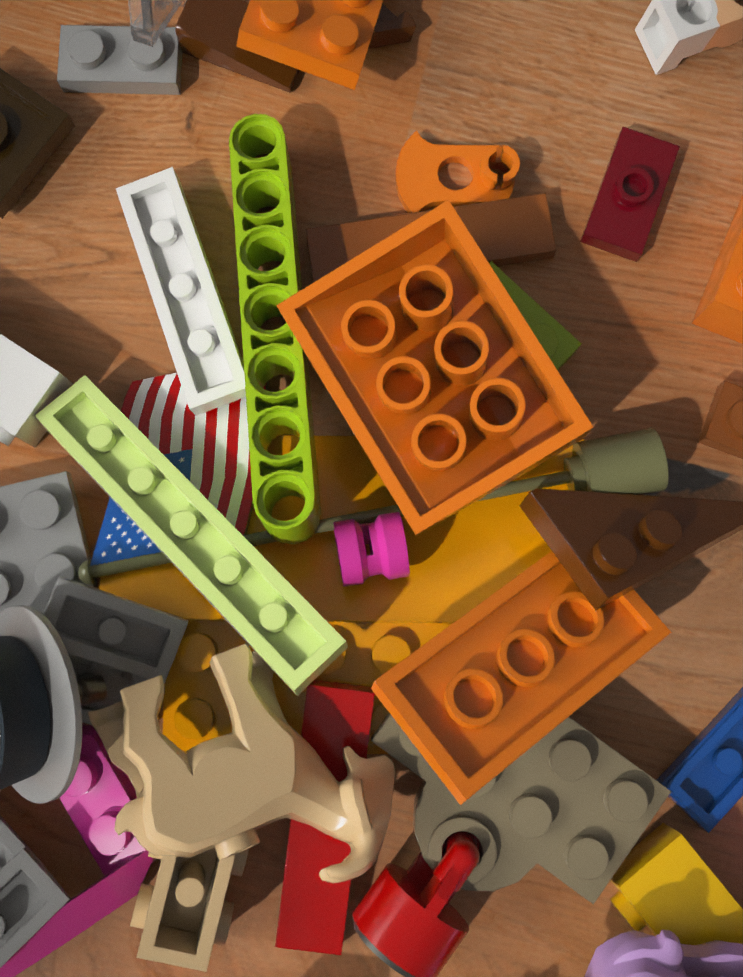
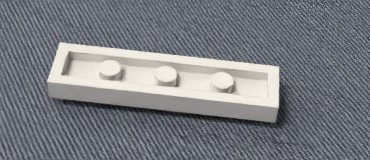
(183, 291)

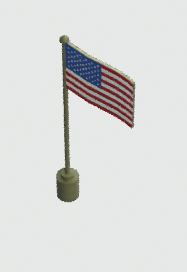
(216, 460)

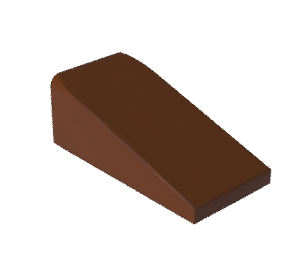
(211, 33)

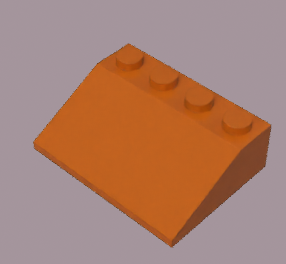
(434, 368)

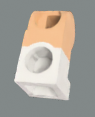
(687, 27)

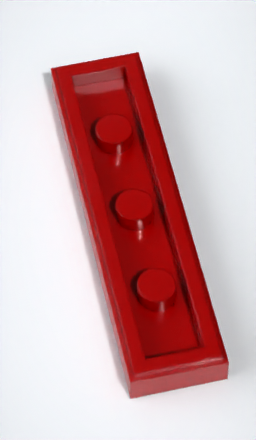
(312, 909)

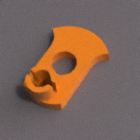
(421, 161)

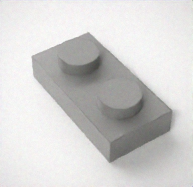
(111, 62)

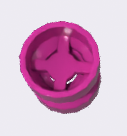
(386, 546)

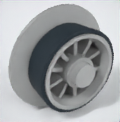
(39, 706)

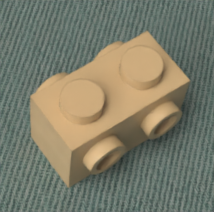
(186, 909)

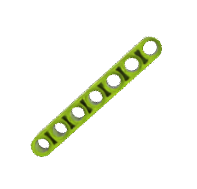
(272, 352)

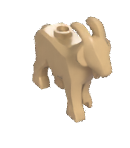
(242, 779)

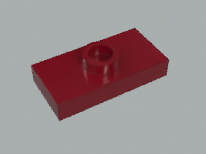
(630, 194)

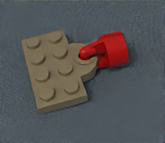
(558, 805)

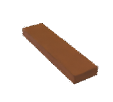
(503, 229)

